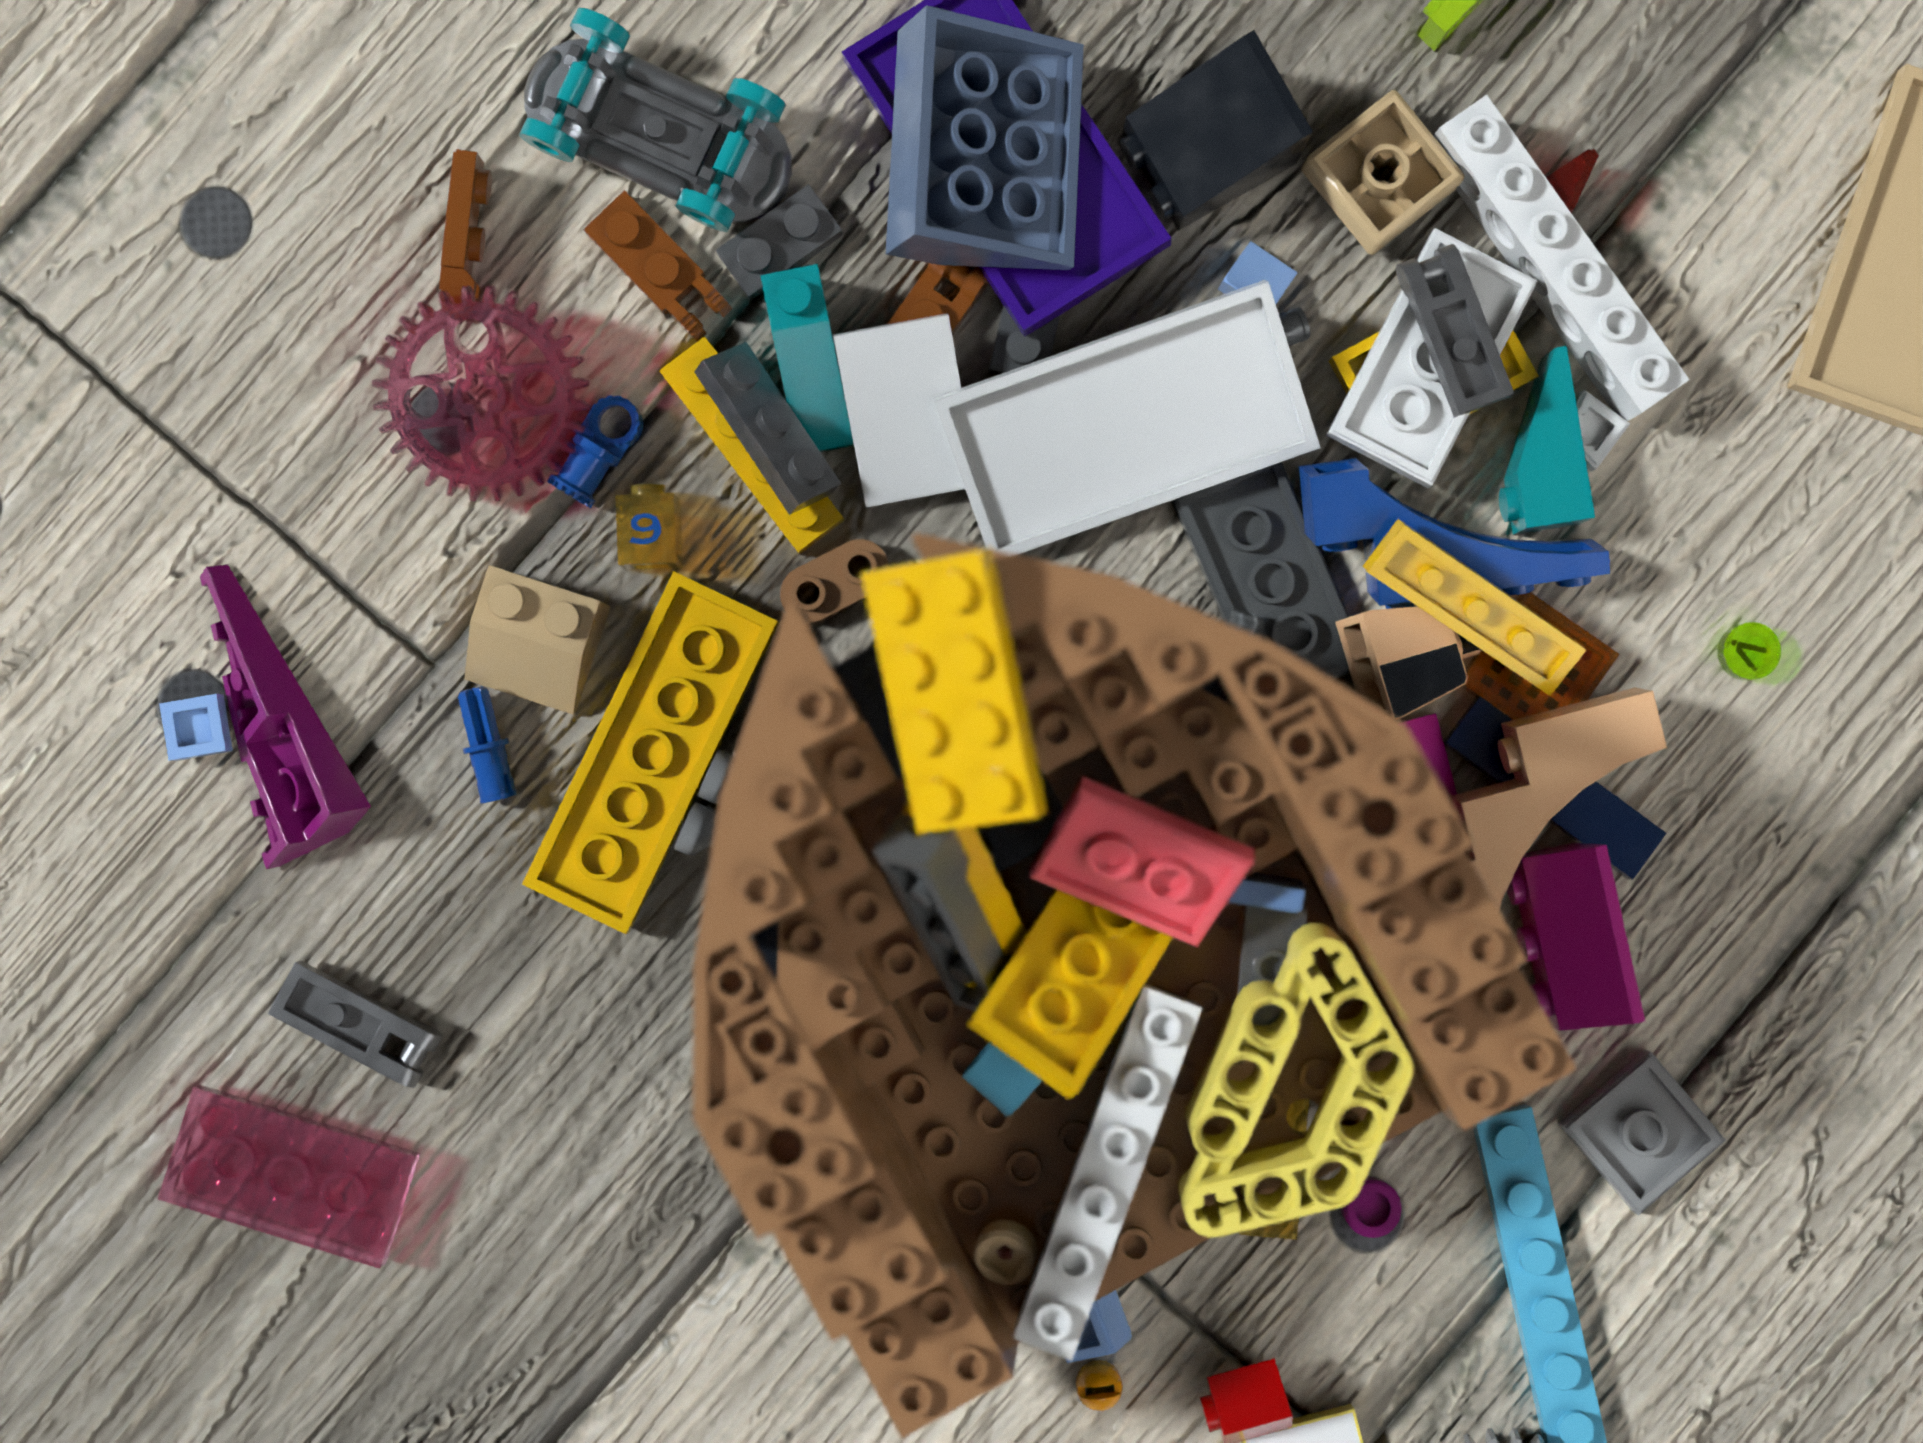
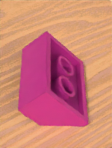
(1575, 937)

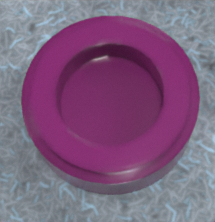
(1374, 1209)

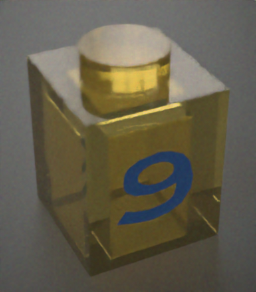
(649, 528)

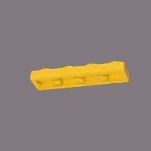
(801, 527)
(1473, 607)

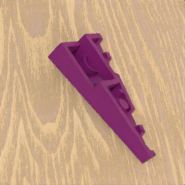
(295, 764)

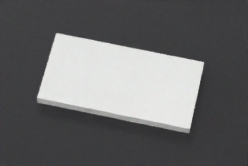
(1128, 421)

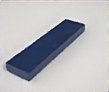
(1590, 817)

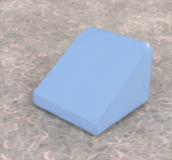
(1258, 265)
(1104, 1330)

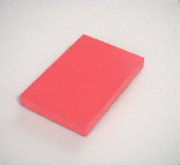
(1141, 862)

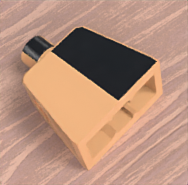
(1403, 658)

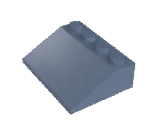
(984, 144)

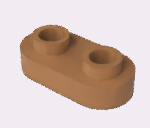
(832, 576)

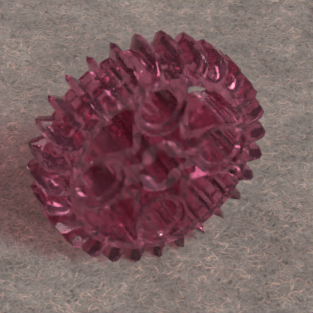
(478, 364)

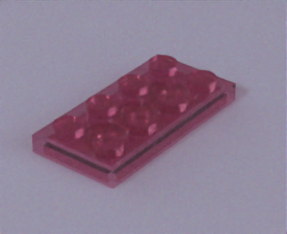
(289, 1176)

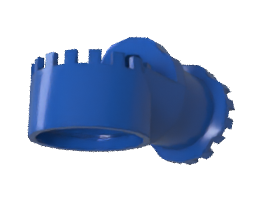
(595, 451)

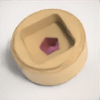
(1005, 1252)

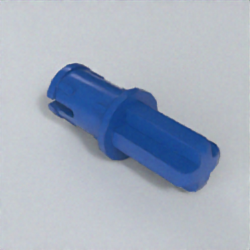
(486, 747)

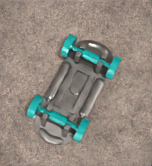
(657, 128)

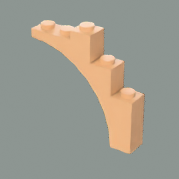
(1552, 762)

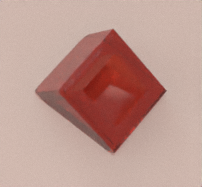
(1572, 177)

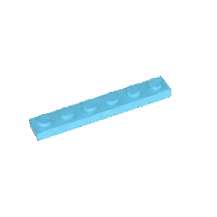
(1538, 1277)

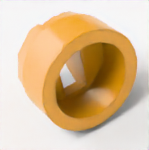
(1099, 1374)

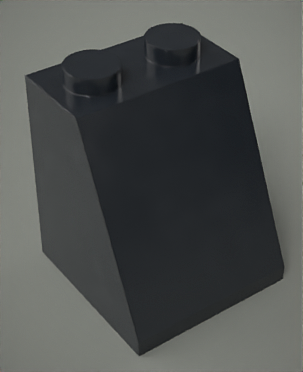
(1216, 133)

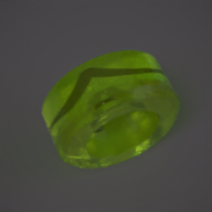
(1749, 651)

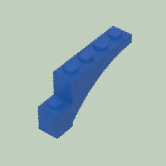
(1348, 507)

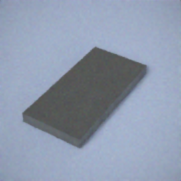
(1263, 563)

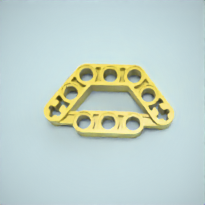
(1219, 1157)

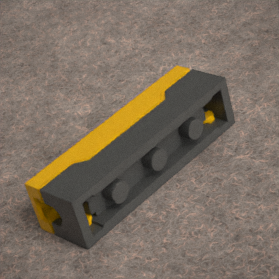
(953, 903)

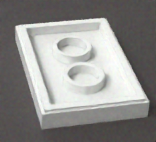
(889, 396)

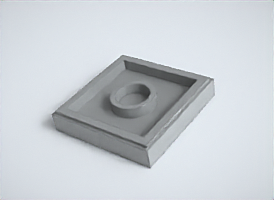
(1642, 1132)

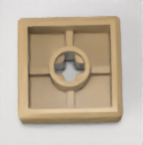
(1383, 136)

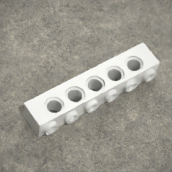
(1549, 245)
(1106, 1171)

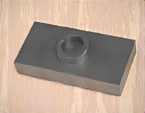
(1265, 949)

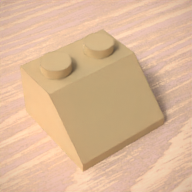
(533, 639)

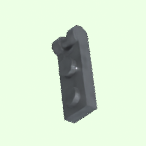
(1455, 331)
(353, 1023)

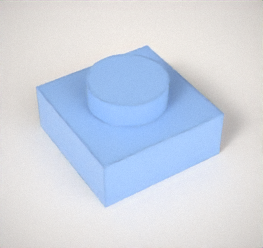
(196, 727)

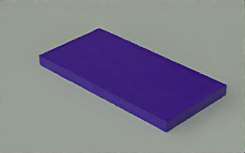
(1112, 216)

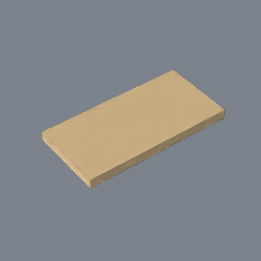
(1869, 316)

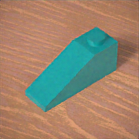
(807, 354)
(1548, 466)

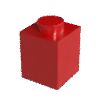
(1247, 1402)

